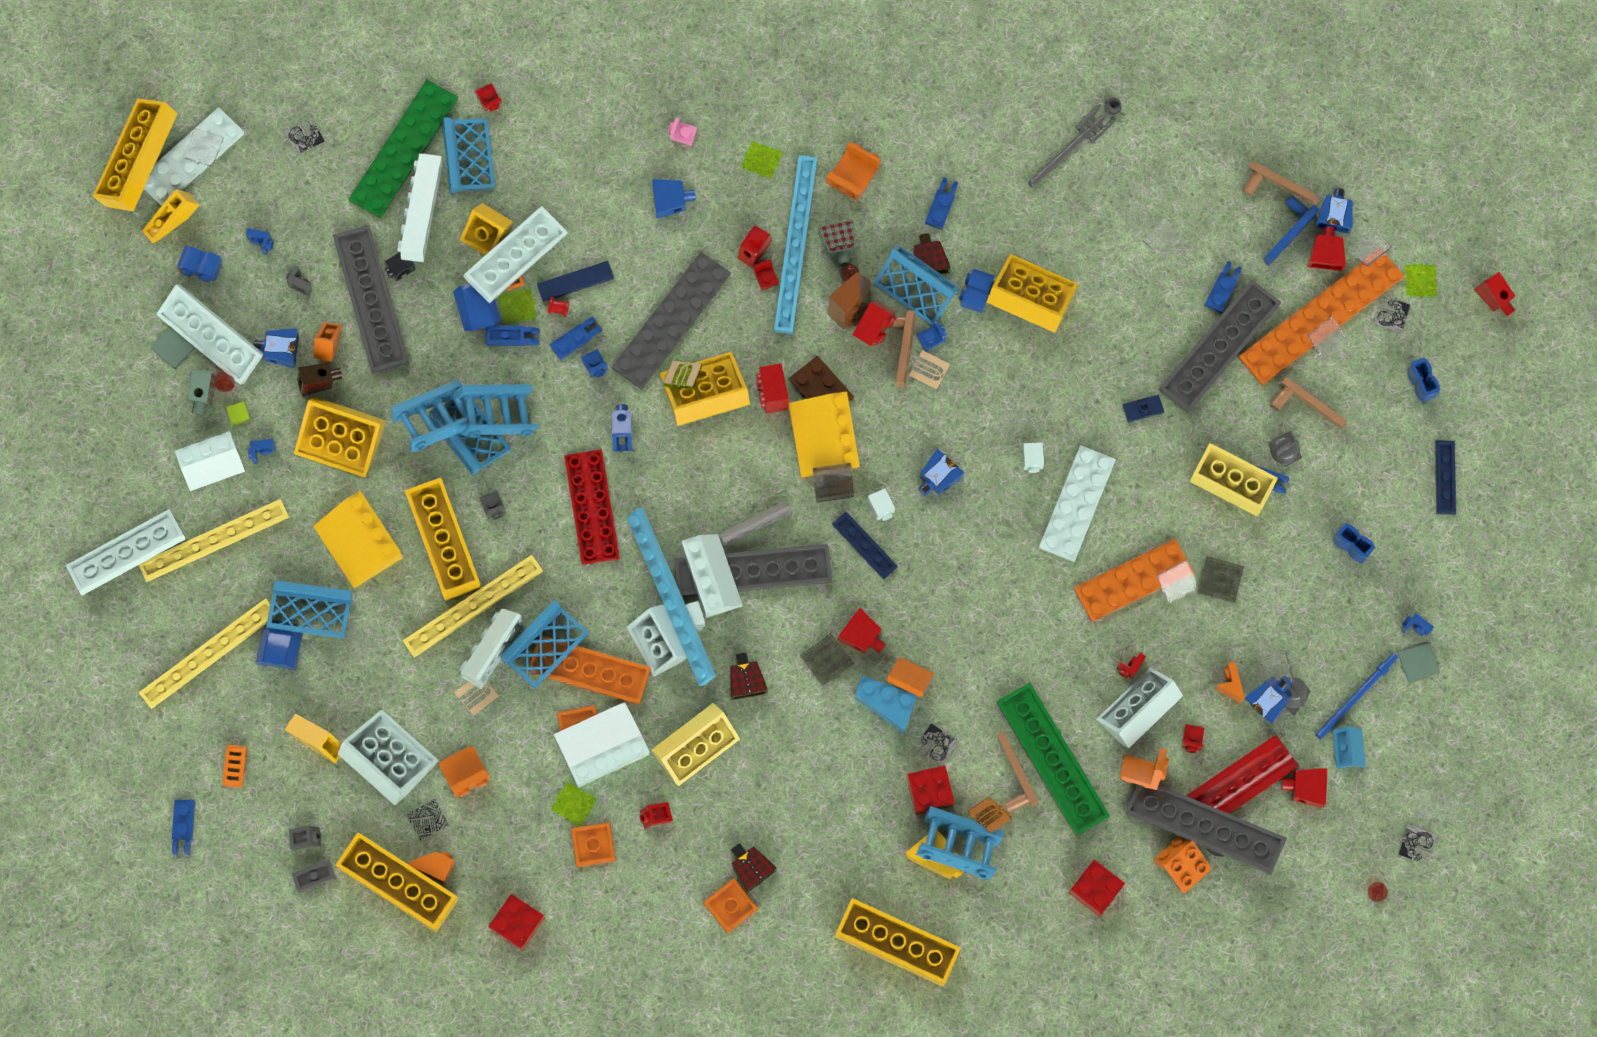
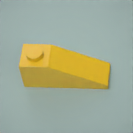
(171, 214)

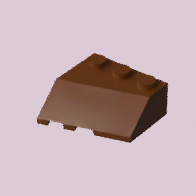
(850, 300)

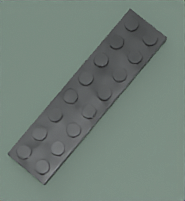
(370, 299)
(671, 320)
(1219, 346)
(768, 569)
(1207, 827)

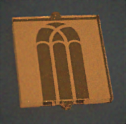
(990, 814)

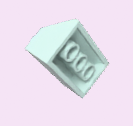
(711, 574)
(493, 644)
(1140, 707)

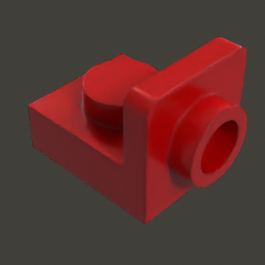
(489, 98)
(765, 274)
(1135, 663)
(1192, 738)
(655, 815)

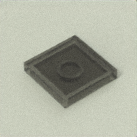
(833, 482)
(1220, 579)
(826, 659)

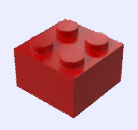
(874, 323)
(773, 388)
(929, 789)
(1096, 888)
(516, 922)

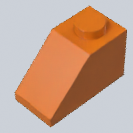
(327, 341)
(434, 865)

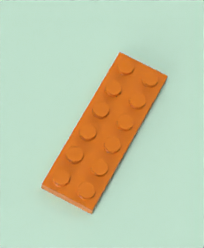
(1128, 581)
(595, 671)

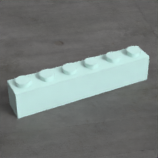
(421, 207)

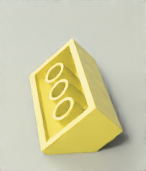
(1233, 479)
(695, 744)

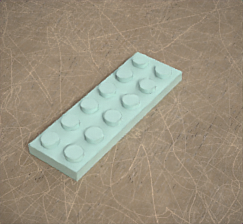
(177, 172)
(515, 254)
(209, 334)
(1077, 503)
(125, 552)

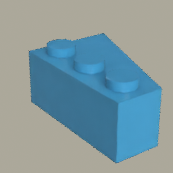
(886, 701)

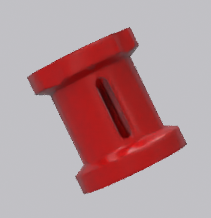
(558, 307)

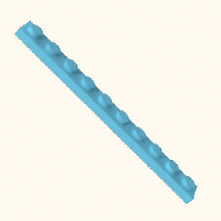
(795, 245)
(671, 597)

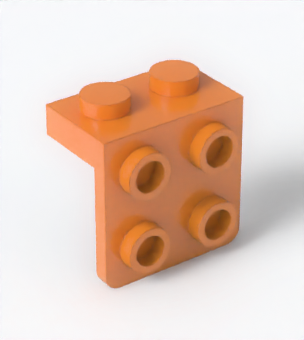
(464, 771)
(1143, 771)
(1183, 863)

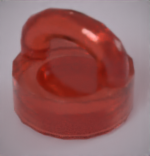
(848, 271)
(224, 382)
(1377, 892)

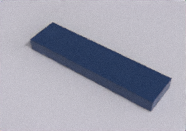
(575, 281)
(1445, 477)
(864, 545)

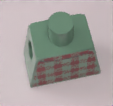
(838, 240)
(205, 381)

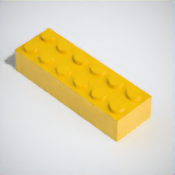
(135, 154)
(443, 539)
(397, 882)
(897, 942)

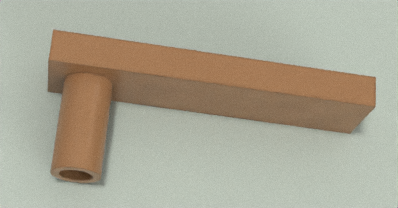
(1261, 172)
(908, 323)
(1291, 387)
(1028, 795)

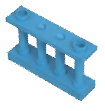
(502, 393)
(420, 404)
(964, 827)

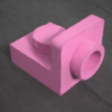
(682, 132)

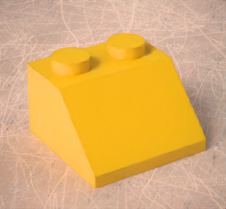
(485, 229)

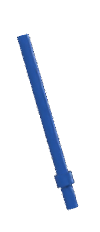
(1381, 670)

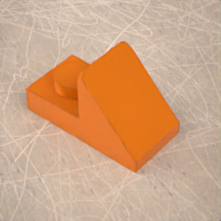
(1233, 688)

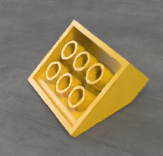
(1032, 293)
(716, 391)
(823, 432)
(339, 436)
(357, 540)

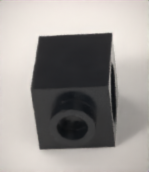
(397, 267)

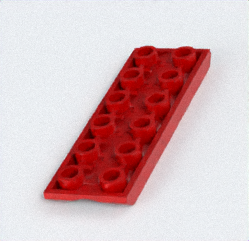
(591, 507)
(1246, 777)

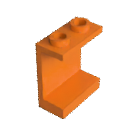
(854, 171)

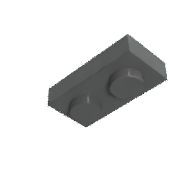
(313, 876)

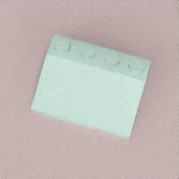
(601, 744)
(387, 756)

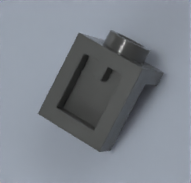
(299, 284)
(493, 505)
(305, 837)

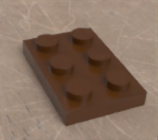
(817, 380)

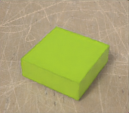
(238, 413)

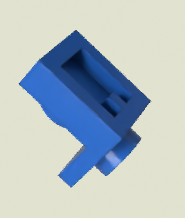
(257, 237)
(932, 336)
(595, 364)
(263, 447)
(1420, 625)

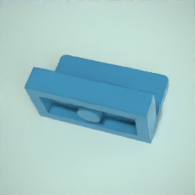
(1349, 747)

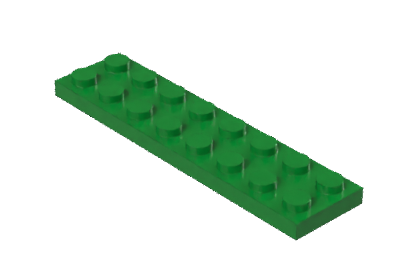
(402, 148)
(1053, 759)

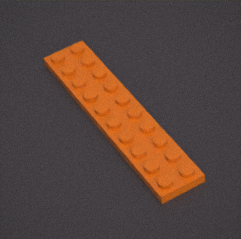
(1340, 300)

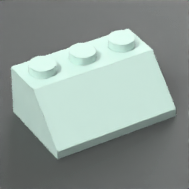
(209, 461)
(657, 640)

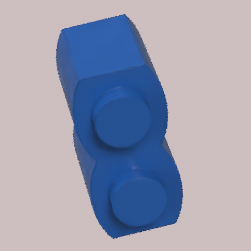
(199, 263)
(977, 290)
(1425, 383)
(1350, 540)

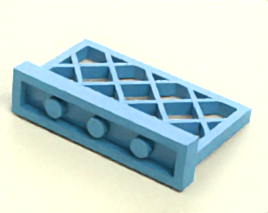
(452, 152)
(921, 271)
(459, 447)
(314, 594)
(532, 633)

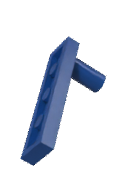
(1306, 214)

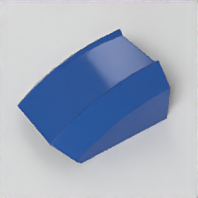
(475, 309)
(279, 647)

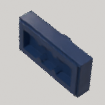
(1143, 408)

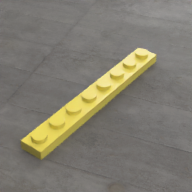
(213, 540)
(472, 606)
(206, 654)

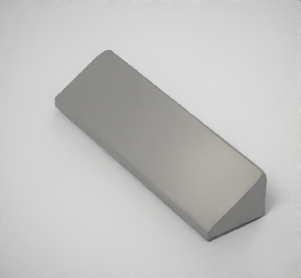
(755, 523)

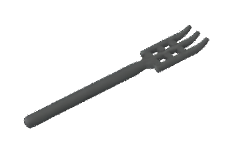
(1084, 134)

